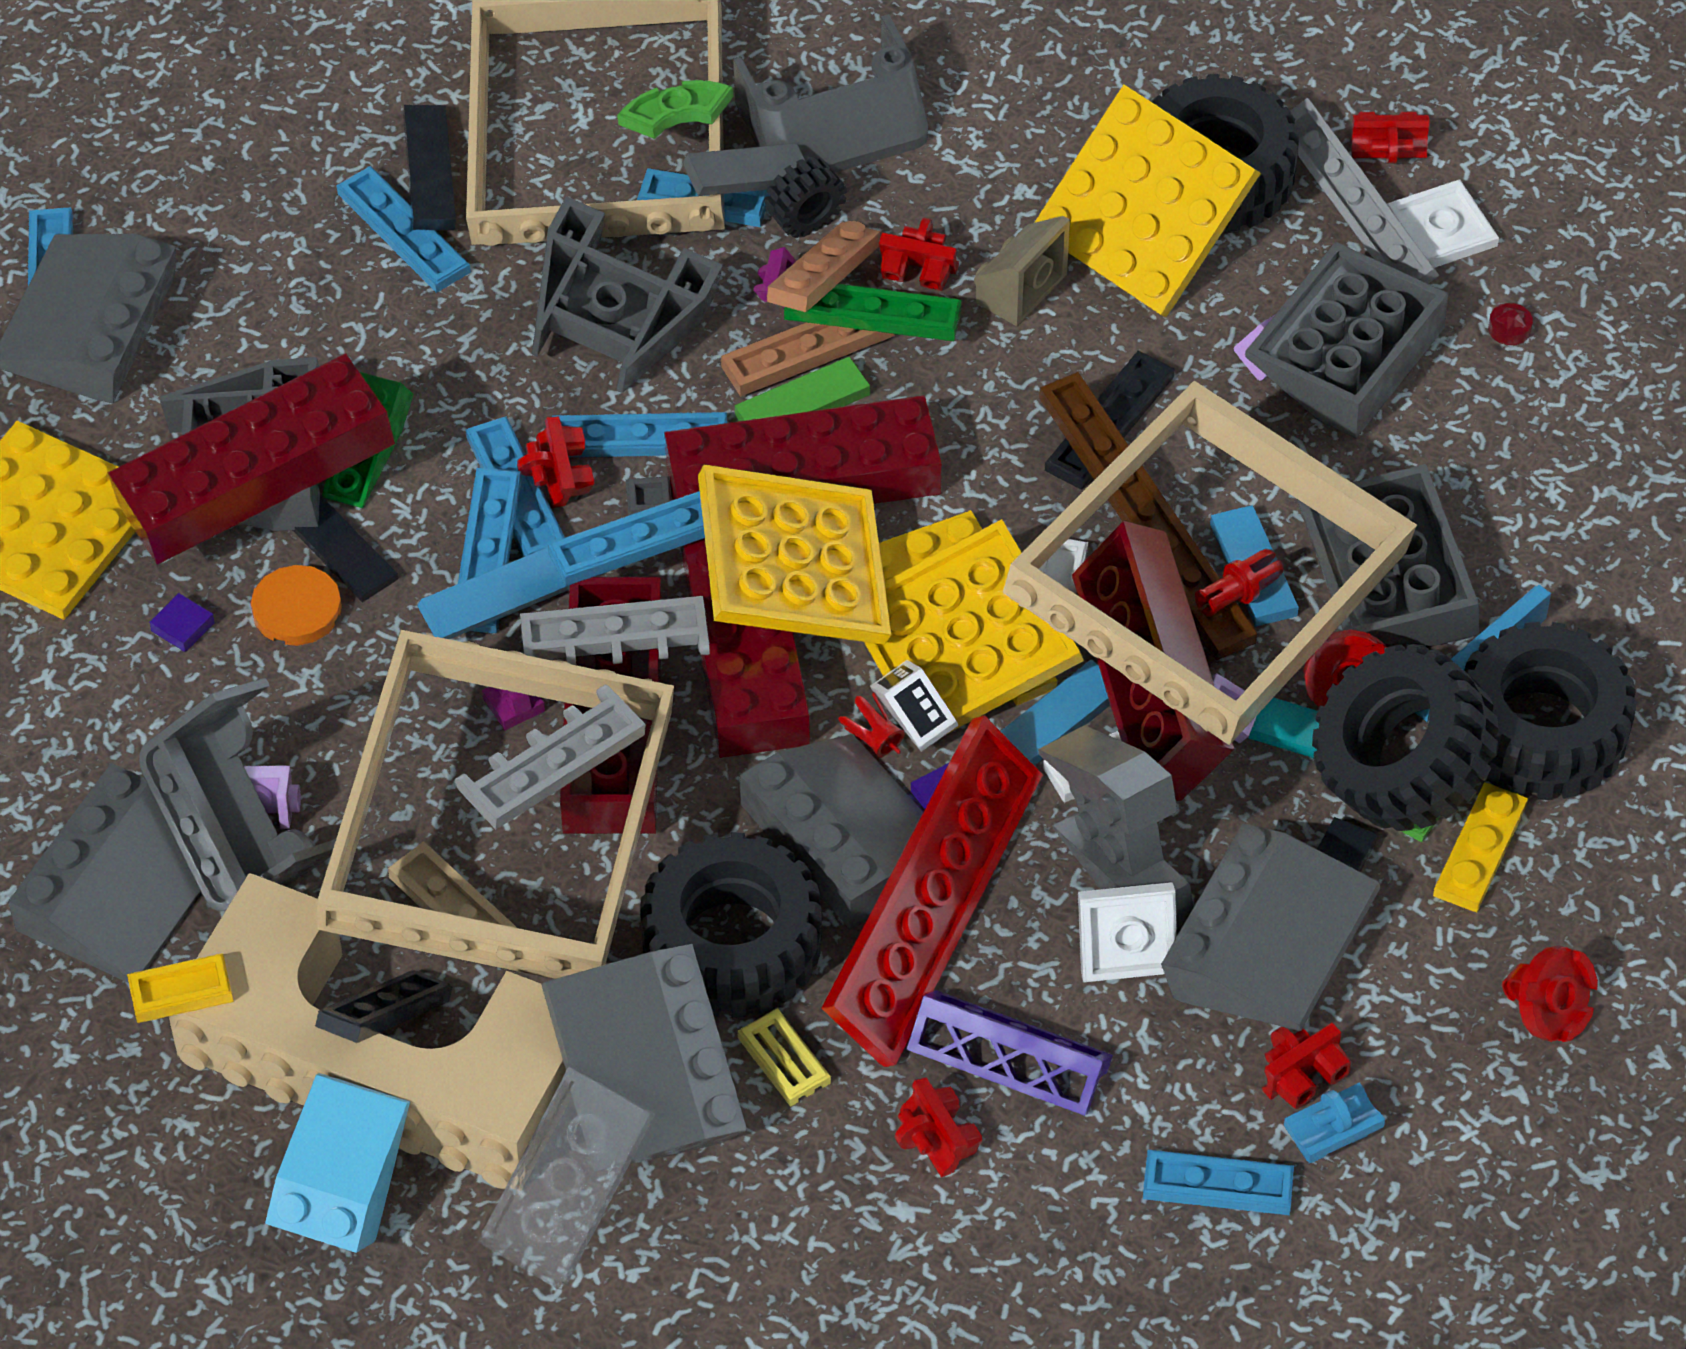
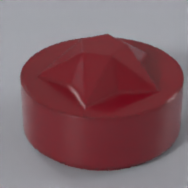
(1510, 324)

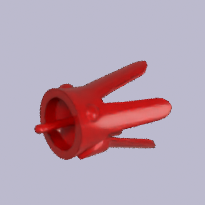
(885, 734)

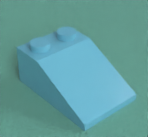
(339, 1164)

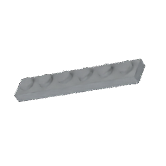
(1356, 196)

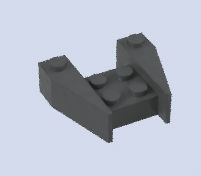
(614, 303)
(208, 400)
(1118, 805)

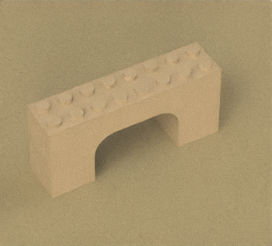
(467, 1100)

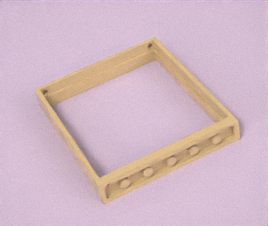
(622, 217)
(1277, 462)
(463, 936)

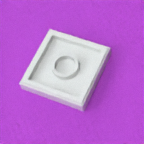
(1445, 223)
(1126, 931)

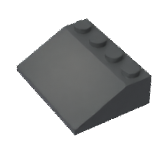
(88, 312)
(1349, 337)
(1427, 591)
(836, 816)
(109, 880)
(1268, 929)
(653, 1039)

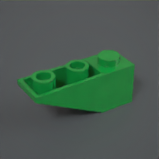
(357, 482)

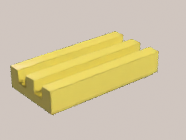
(789, 1092)

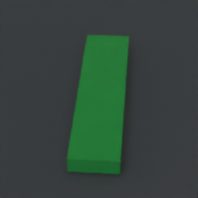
(884, 312)

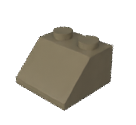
(1024, 270)

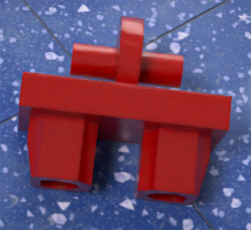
(1389, 136)
(921, 249)
(550, 463)
(1299, 1056)
(932, 1130)

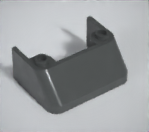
(845, 123)
(214, 804)

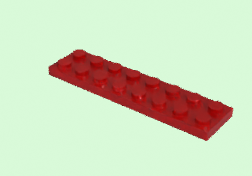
(932, 891)

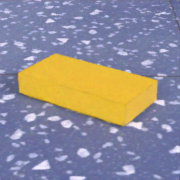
(180, 988)

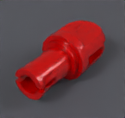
(1240, 582)

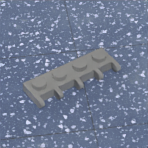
(616, 629)
(553, 760)

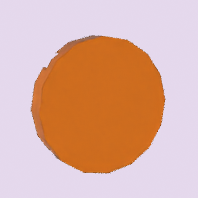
(296, 605)

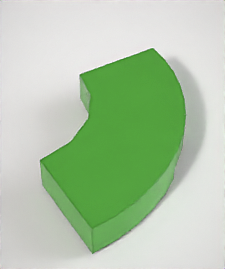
(662, 109)

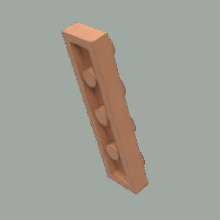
(823, 266)
(793, 353)

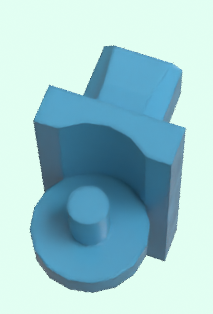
(1333, 1122)

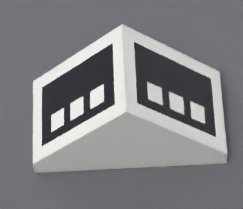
(915, 704)

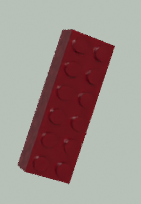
(860, 446)
(251, 458)
(1140, 587)
(748, 676)
(603, 795)

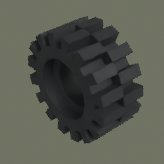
(805, 197)

